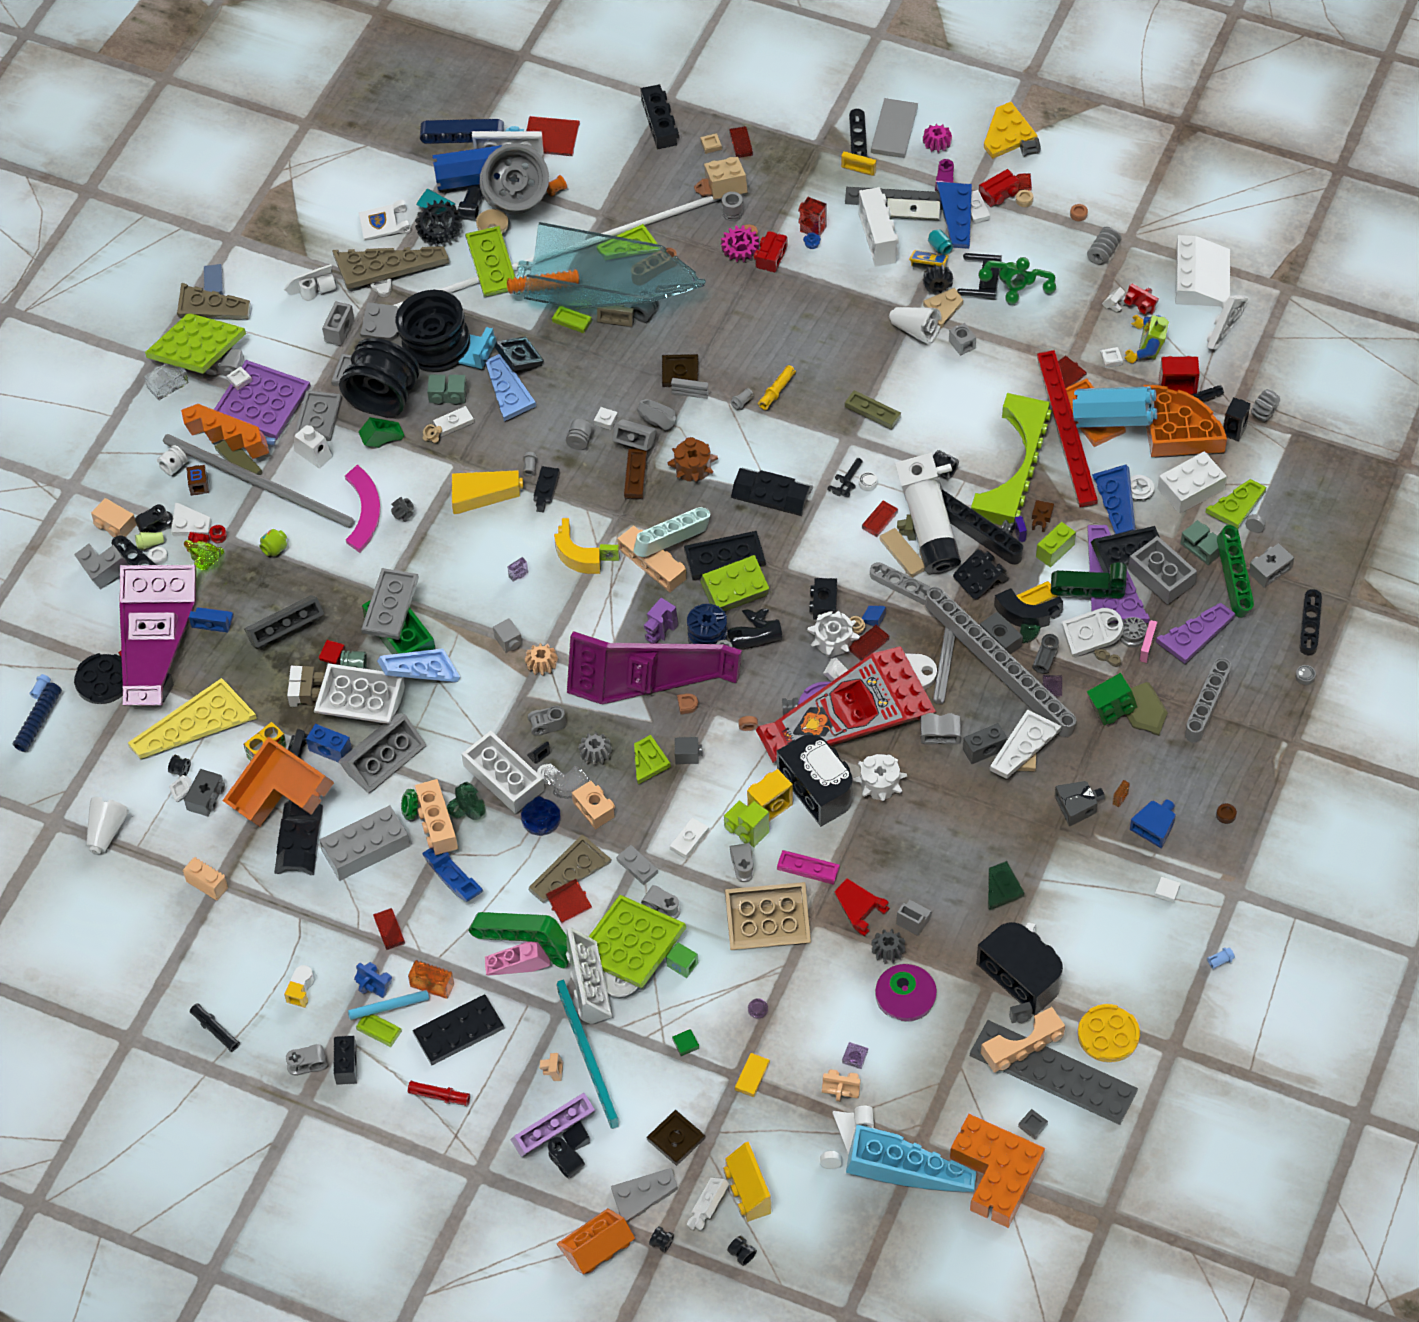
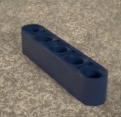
(456, 130)

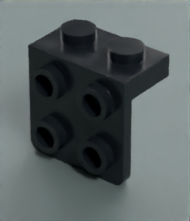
(979, 573)

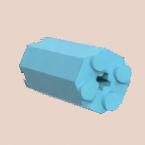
(1114, 406)

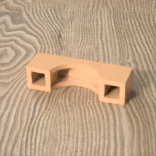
(1002, 1052)

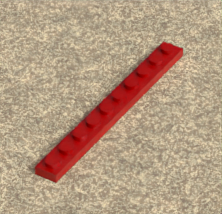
(1067, 429)

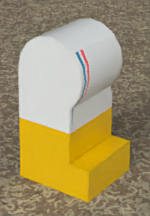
(298, 986)

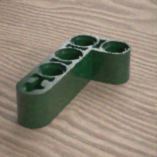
(1090, 583)

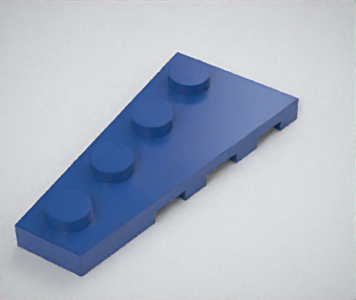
(1117, 497)

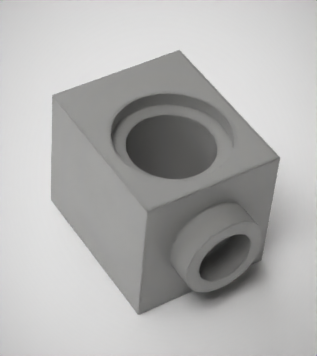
(962, 339)

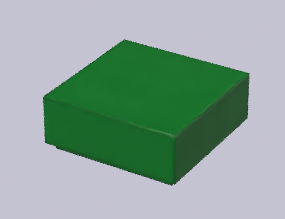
(685, 1042)

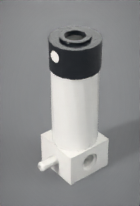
(929, 513)

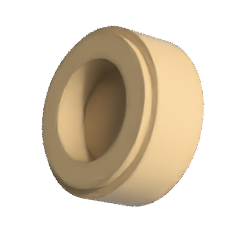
(1024, 198)

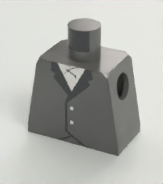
(1077, 801)

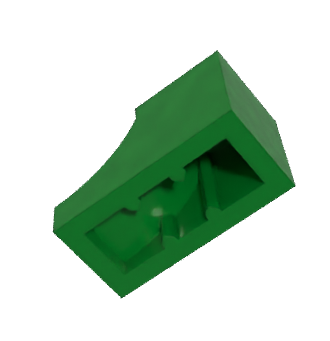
(379, 431)

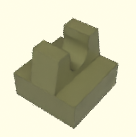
(906, 528)

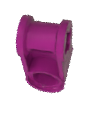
(945, 171)

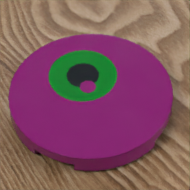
(906, 992)

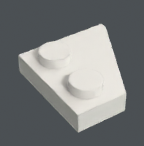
(188, 520)

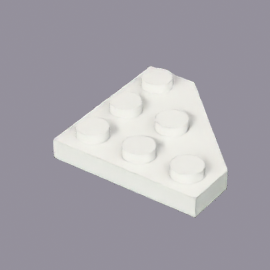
(1232, 310)

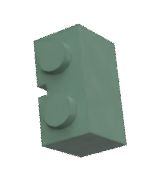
(453, 392)
(1201, 542)

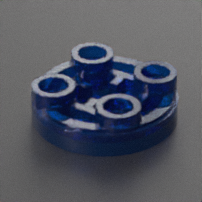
(540, 816)

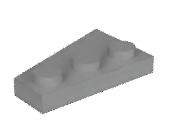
(640, 1193)

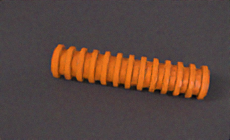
(519, 284)

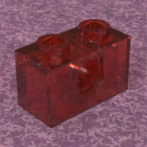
(812, 216)

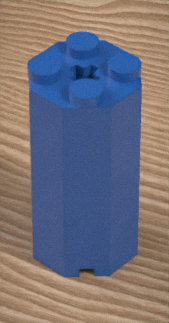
(461, 167)

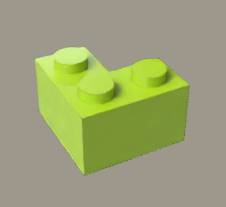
(747, 822)

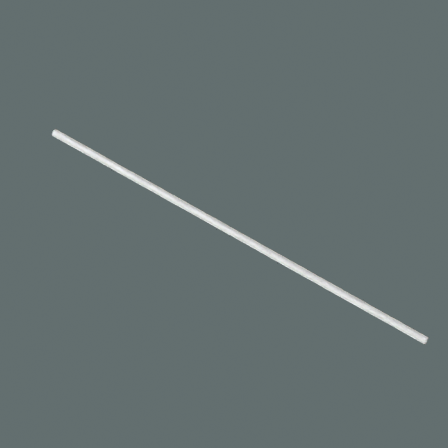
(660, 216)

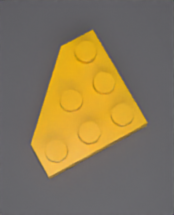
(1007, 130)

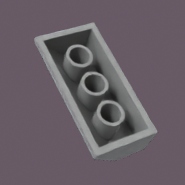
(382, 752)

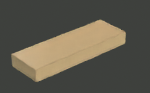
(902, 552)

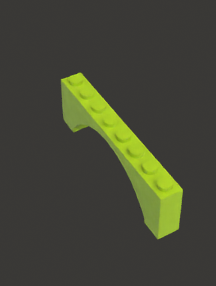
(1029, 419)

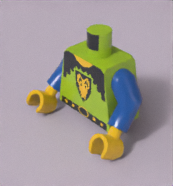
(1152, 337)

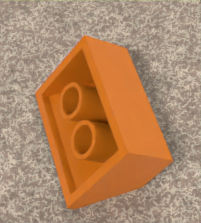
(596, 1241)

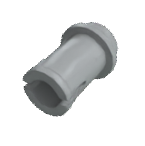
(739, 401)
(529, 463)

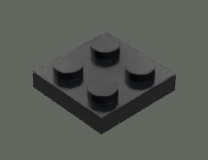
(518, 353)

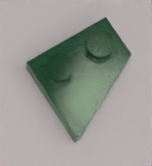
(1002, 886)

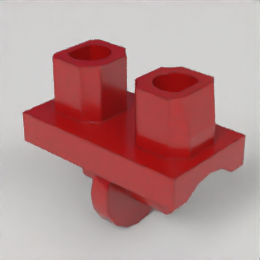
(1142, 298)

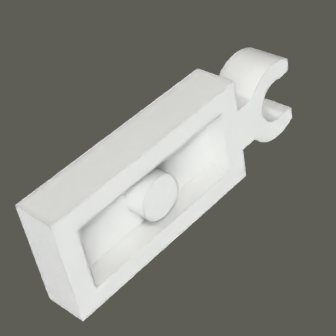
(707, 1202)

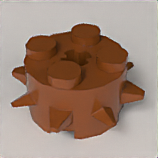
(692, 459)

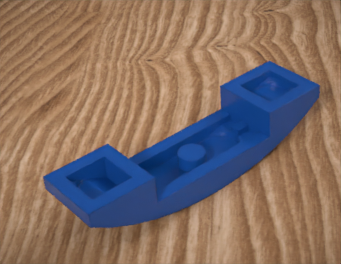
(452, 875)

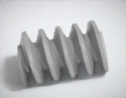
(1104, 245)

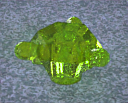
(203, 553)

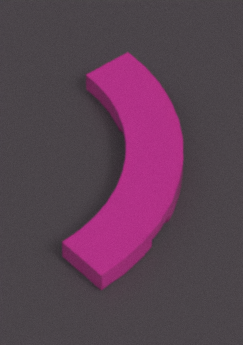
(370, 508)

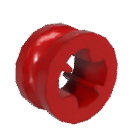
(218, 538)

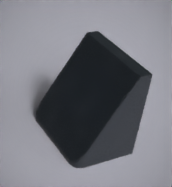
(539, 752)
(576, 1136)

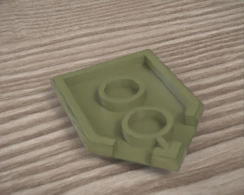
(1150, 710)

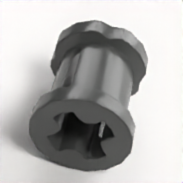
(1030, 146)

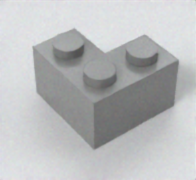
(102, 567)

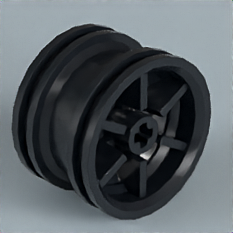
(433, 329)
(379, 377)

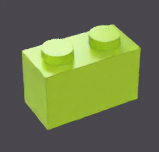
(1055, 544)

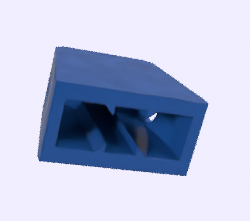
(1154, 822)

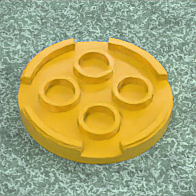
(1108, 1033)

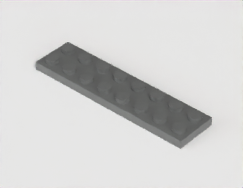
(1064, 1077)

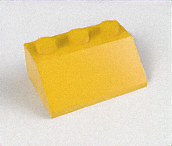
(747, 1183)

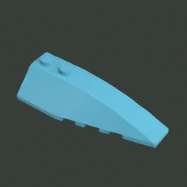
(896, 1161)

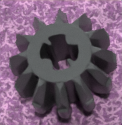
(888, 946)

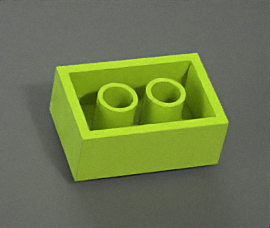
(735, 584)

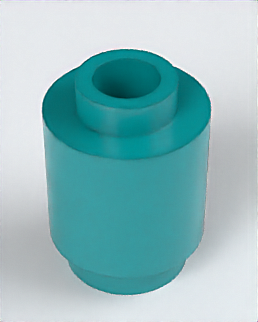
(940, 242)

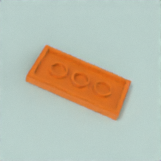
(1095, 435)

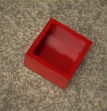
(1179, 373)

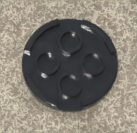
(100, 678)

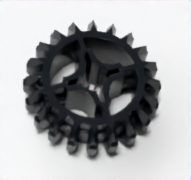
(432, 233)

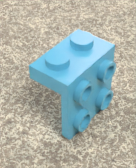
(479, 349)

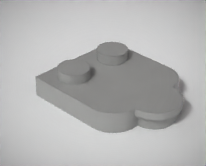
(379, 322)

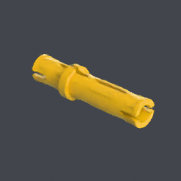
(772, 392)

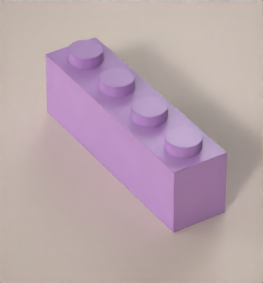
(552, 1124)

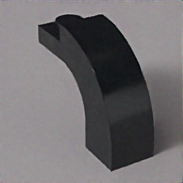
(1020, 613)

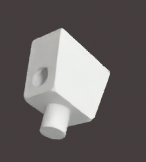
(312, 446)

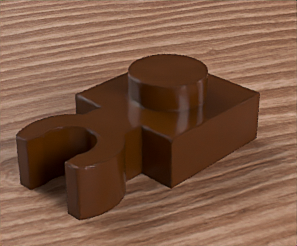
(1041, 514)

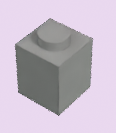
(507, 635)

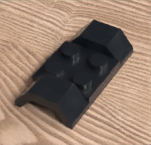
(770, 490)
(298, 839)

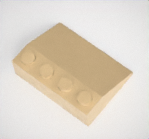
(767, 916)

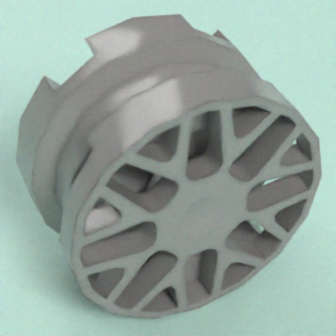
(1133, 632)

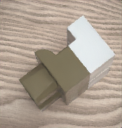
(302, 685)

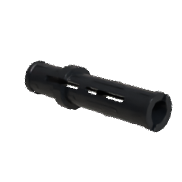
(208, 1021)

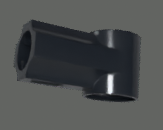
(470, 206)

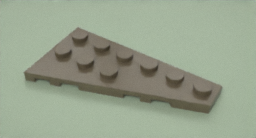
(385, 263)

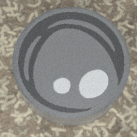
(1305, 674)

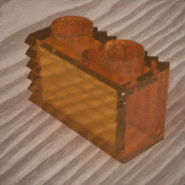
(430, 978)

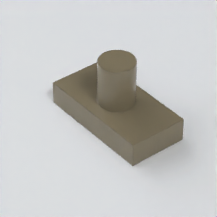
(616, 315)

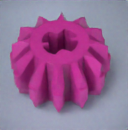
(937, 137)

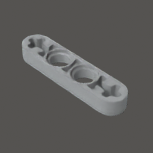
(900, 586)

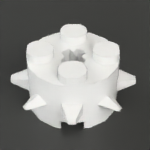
(833, 633)
(880, 776)

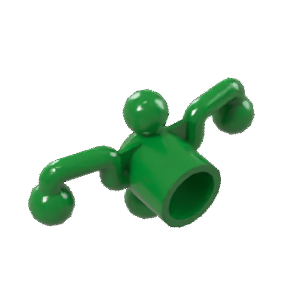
(1023, 277)

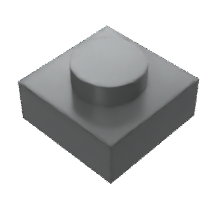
(1020, 1013)
(1033, 1123)

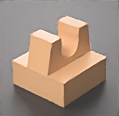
(552, 1066)

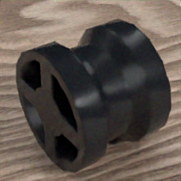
(179, 765)
(661, 1239)

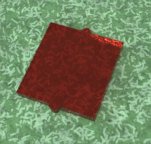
(1070, 371)
(568, 900)

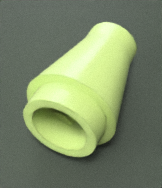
(147, 540)

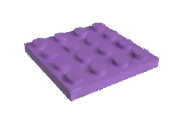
(266, 400)

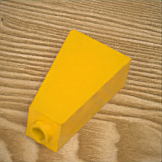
(483, 489)

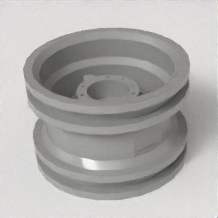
(536, 171)

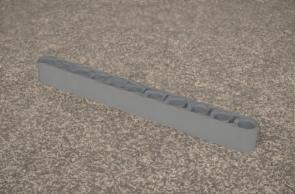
(939, 603)

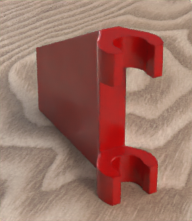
(858, 904)

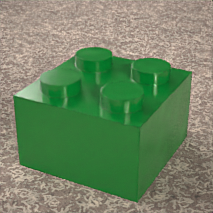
(1112, 699)

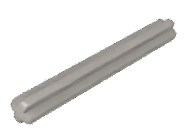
(944, 666)

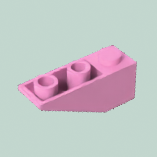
(517, 959)

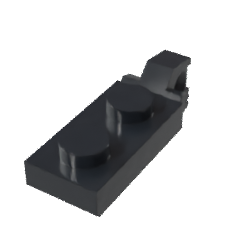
(545, 487)

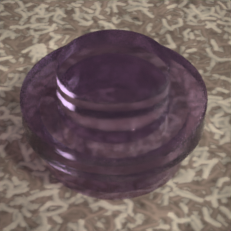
(757, 1008)

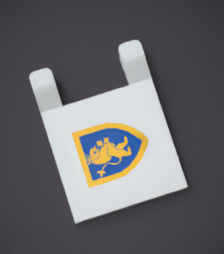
(382, 221)

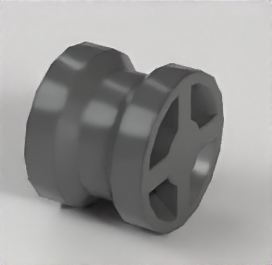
(788, 705)

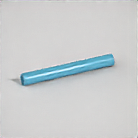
(388, 1004)

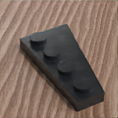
(1121, 546)

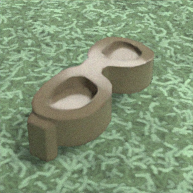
(1103, 655)

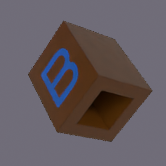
(197, 480)

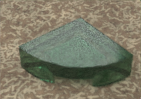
(1029, 632)

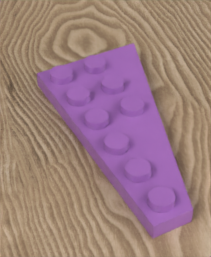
(1127, 606)

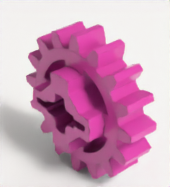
(739, 243)

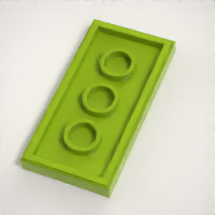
(490, 260)

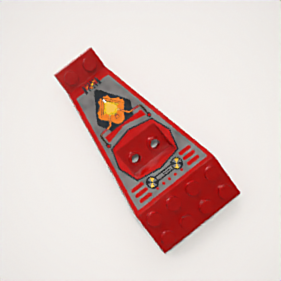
(861, 701)

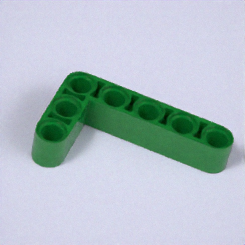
(523, 927)

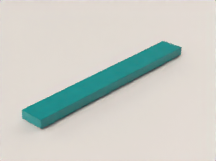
(587, 1054)

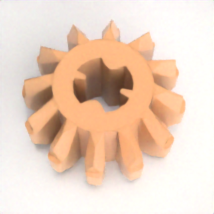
(541, 659)

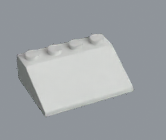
(1201, 272)
(359, 694)
(587, 977)

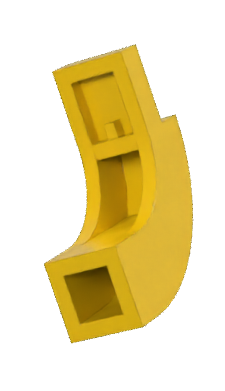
(573, 556)

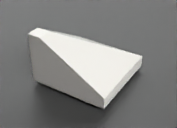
(180, 787)

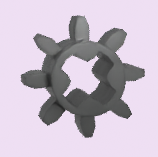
(402, 508)

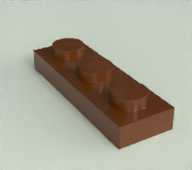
(635, 473)

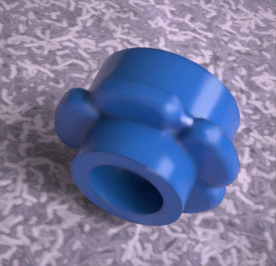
(812, 240)

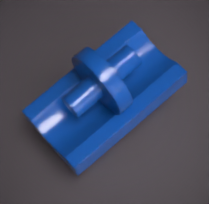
(371, 981)

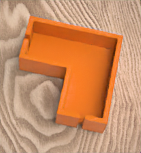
(270, 776)
(1005, 1161)

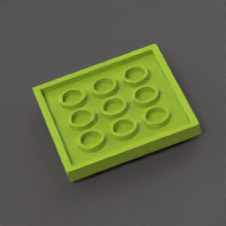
(195, 343)
(634, 940)

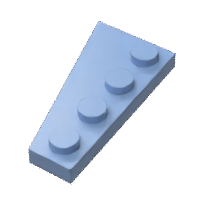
(508, 388)
(420, 665)

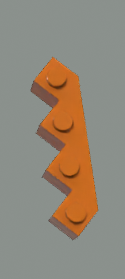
(222, 426)

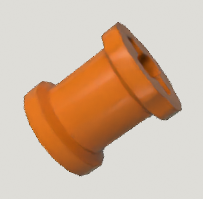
(556, 185)

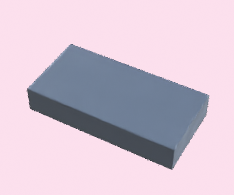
(213, 278)

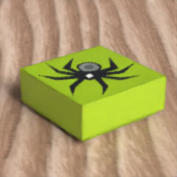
(609, 552)

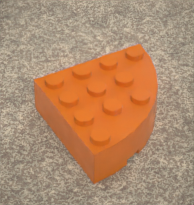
(1183, 425)

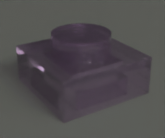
(517, 569)
(1053, 684)
(855, 1055)

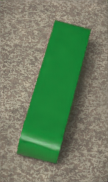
(1238, 563)

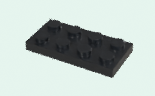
(720, 552)
(458, 1029)

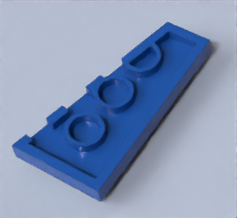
(956, 211)

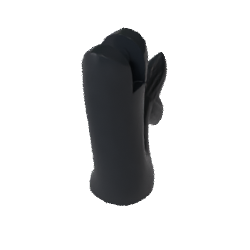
(763, 633)

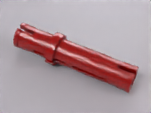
(447, 1095)

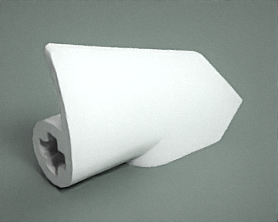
(312, 282)
(847, 1122)

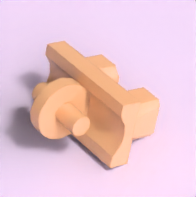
(841, 1085)

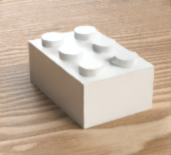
(1192, 482)

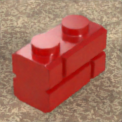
(999, 188)
(771, 251)

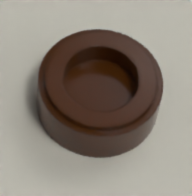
(1226, 813)

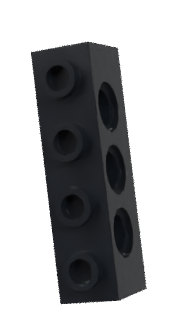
(659, 116)

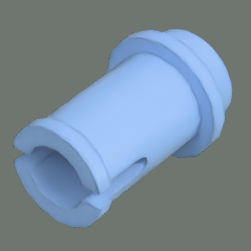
(41, 683)
(1220, 958)

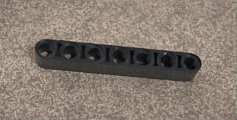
(961, 515)

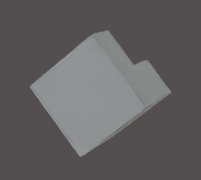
(913, 917)

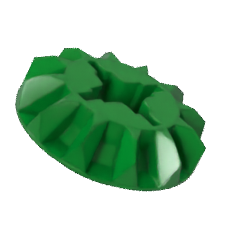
(409, 804)

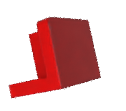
(332, 652)

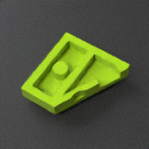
(649, 759)

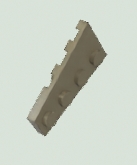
(211, 304)
(575, 863)

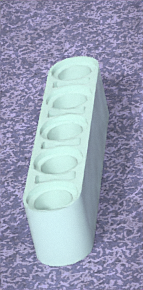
(671, 532)

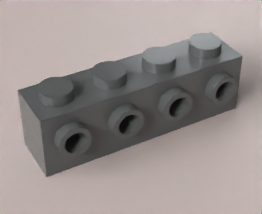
(284, 621)

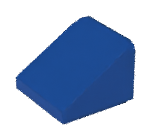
(874, 615)

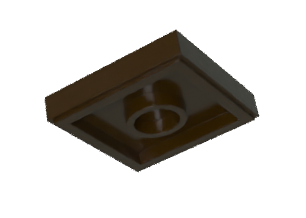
(680, 367)
(676, 1137)

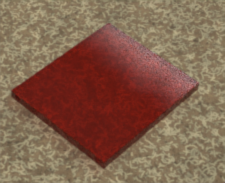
(557, 134)

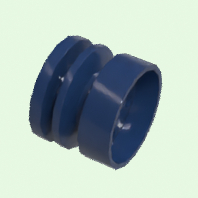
(706, 624)

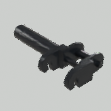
(846, 480)

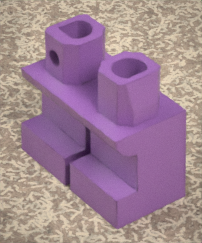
(660, 619)

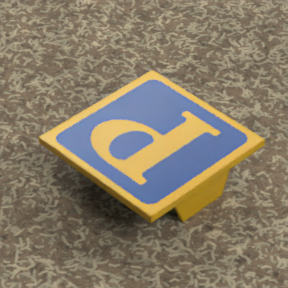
(928, 258)

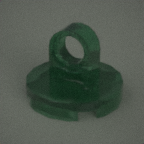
(467, 801)

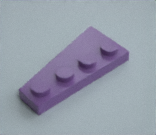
(1196, 633)

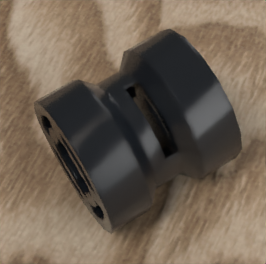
(742, 1250)

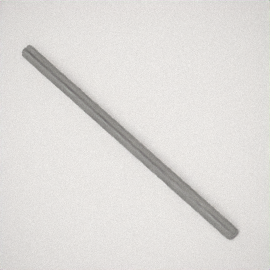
(260, 481)

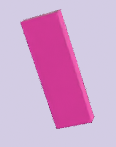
(808, 867)

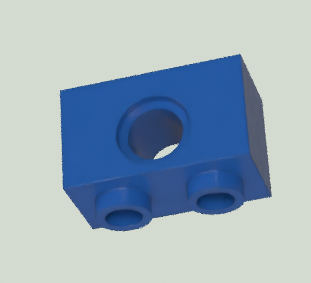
(328, 743)

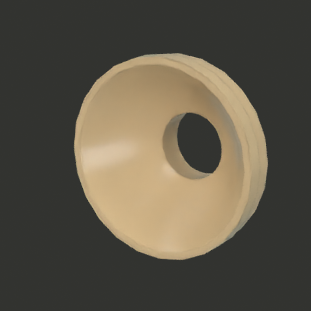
(492, 218)

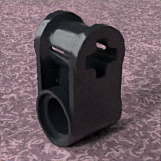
(152, 519)
(567, 1159)

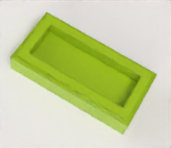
(571, 319)
(379, 1029)

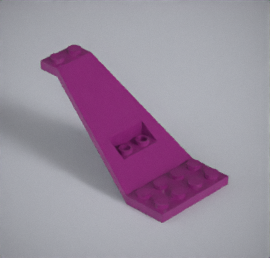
(627, 670)

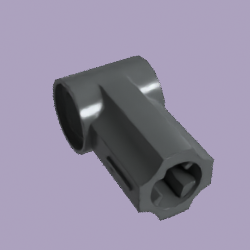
(1046, 654)

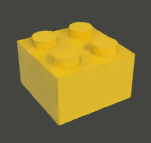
(772, 793)

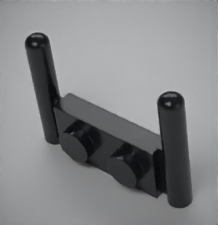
(988, 288)

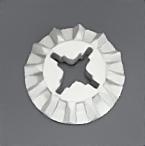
(1145, 484)

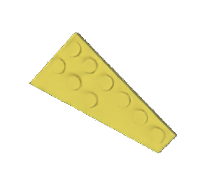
(201, 716)

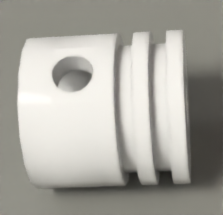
(172, 460)

